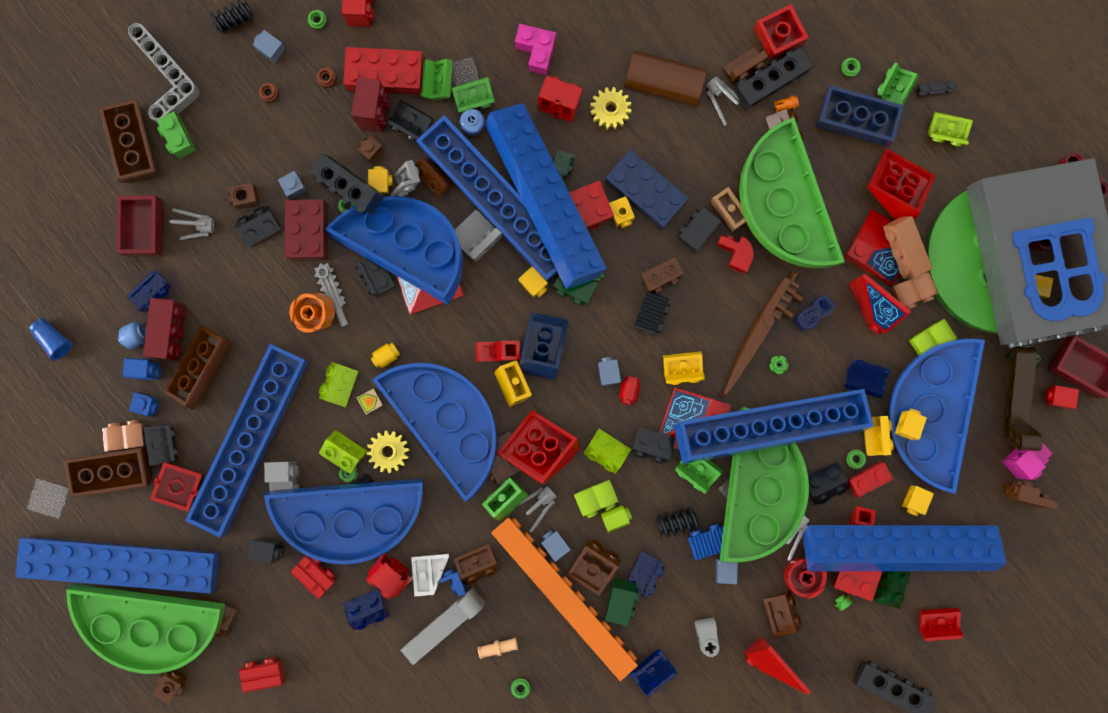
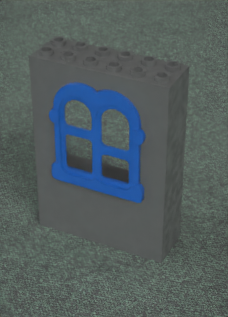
(1035, 207)

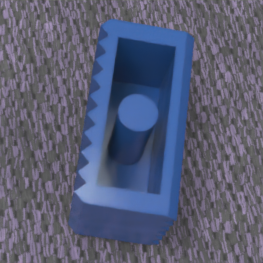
(141, 369)
(706, 542)

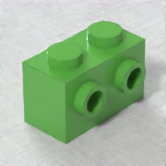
(176, 134)
(505, 499)

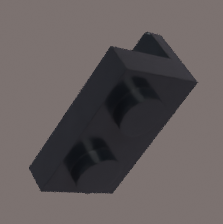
(410, 120)
(257, 226)
(159, 444)
(653, 445)
(827, 484)

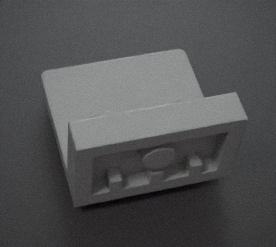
(477, 235)

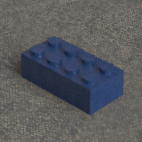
(859, 116)
(646, 189)

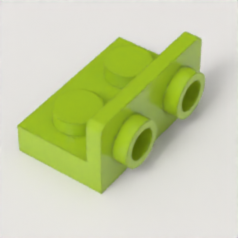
(342, 451)

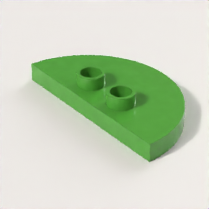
(785, 202)
(959, 266)
(763, 502)
(143, 629)

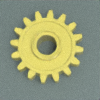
(610, 98)
(379, 457)

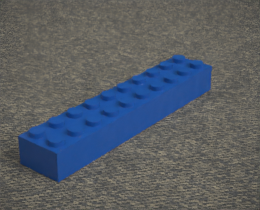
(487, 192)
(545, 196)
(773, 426)
(247, 441)
(903, 548)
(117, 564)

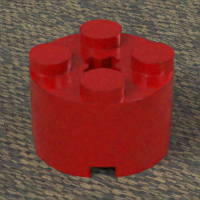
(389, 576)
(793, 579)

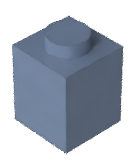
(269, 46)
(292, 185)
(609, 371)
(555, 544)
(726, 572)

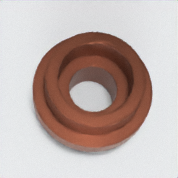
(323, 72)
(264, 88)

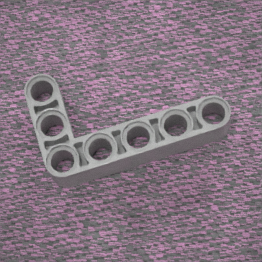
(180, 84)
(442, 626)

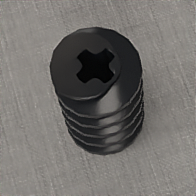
(232, 16)
(677, 522)

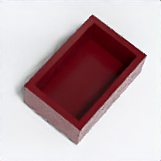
(370, 105)
(139, 226)
(306, 230)
(164, 329)
(1082, 366)

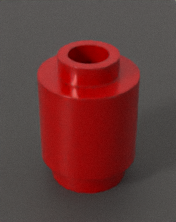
(629, 390)

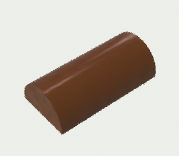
(665, 78)
(128, 142)
(197, 367)
(107, 472)

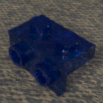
(152, 286)
(867, 377)
(645, 573)
(365, 610)
(653, 673)

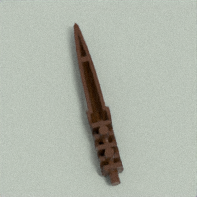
(772, 311)

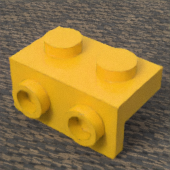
(683, 368)
(878, 437)

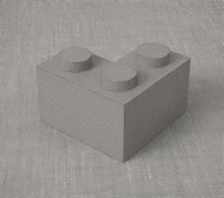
(281, 475)

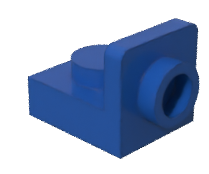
(144, 404)
(457, 585)

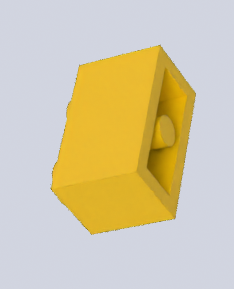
(512, 383)

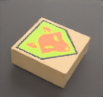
(370, 401)

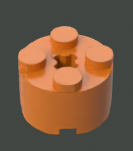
(302, 314)

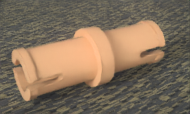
(497, 648)

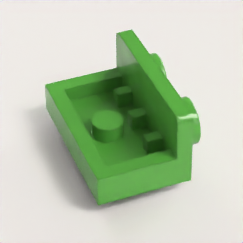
(436, 79)
(897, 85)
(473, 94)
(700, 473)

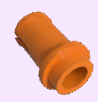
(788, 103)

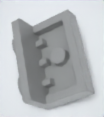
(406, 178)

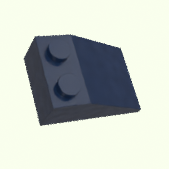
(543, 346)

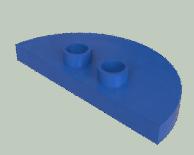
(407, 241)
(943, 389)
(447, 419)
(346, 520)

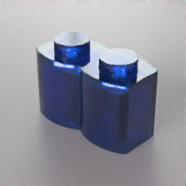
(811, 316)

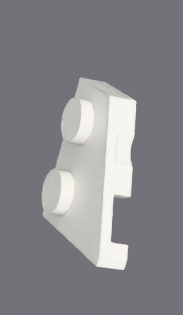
(427, 573)

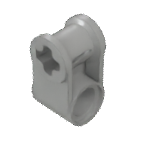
(707, 632)

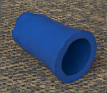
(50, 339)

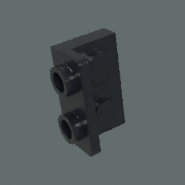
(377, 278)

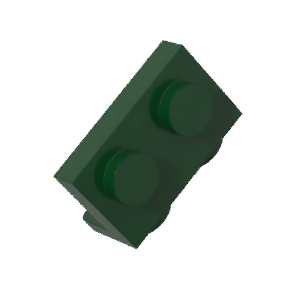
(892, 588)

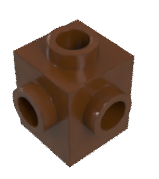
(169, 685)

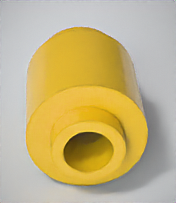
(385, 355)

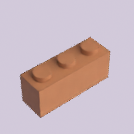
(907, 247)

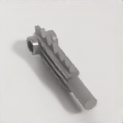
(329, 286)

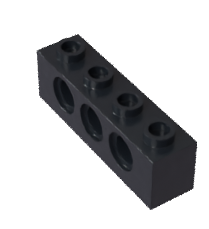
(795, 59)
(369, 198)
(868, 671)

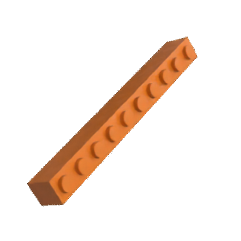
(564, 598)

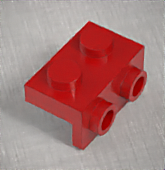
(940, 624)

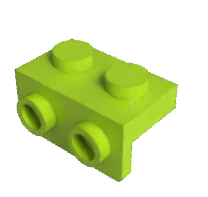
(950, 128)
(338, 384)
(607, 451)

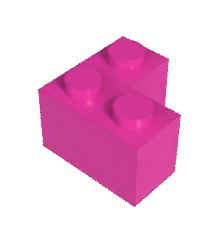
(539, 44)
(1027, 464)

